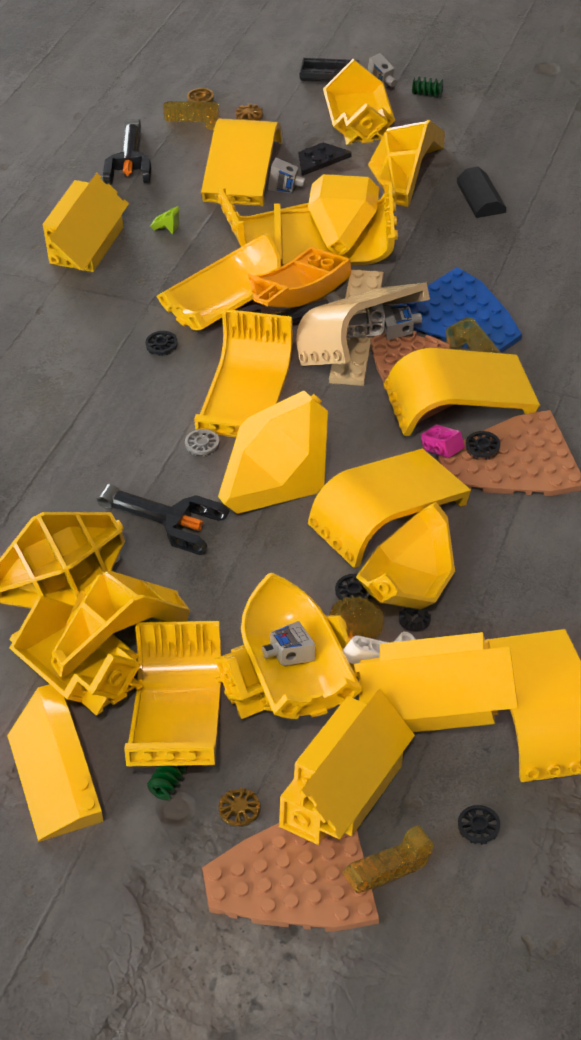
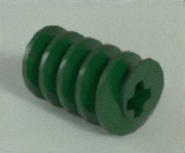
(427, 87)
(165, 780)

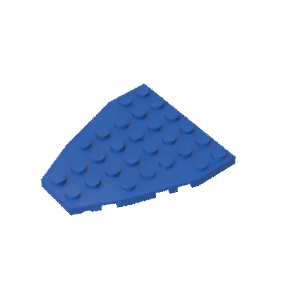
(464, 296)

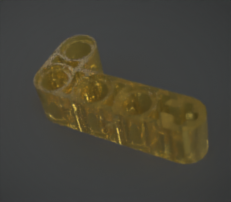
(192, 112)
(469, 332)
(392, 862)

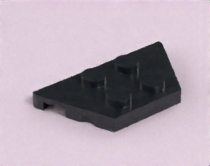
(321, 156)

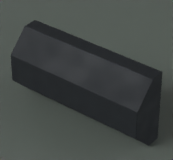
(321, 68)
(480, 193)

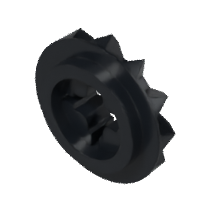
(419, 623)

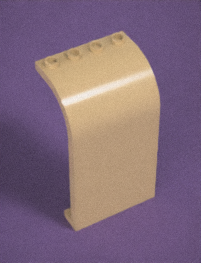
(324, 328)

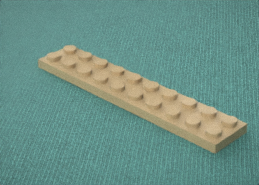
(359, 347)

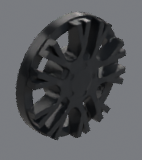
(161, 342)
(482, 445)
(352, 588)
(479, 824)

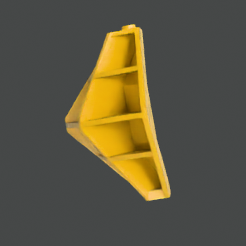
(401, 154)
(277, 455)
(59, 556)
(107, 607)

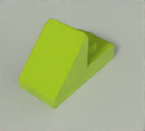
(169, 219)

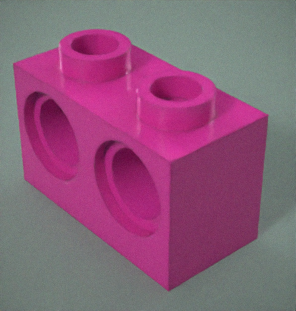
(442, 441)

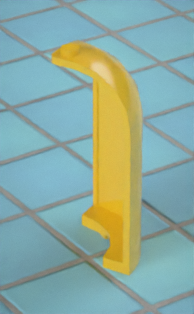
(221, 285)
(298, 687)

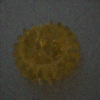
(361, 616)

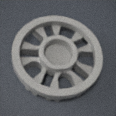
(202, 442)

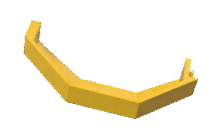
(342, 209)
(412, 562)

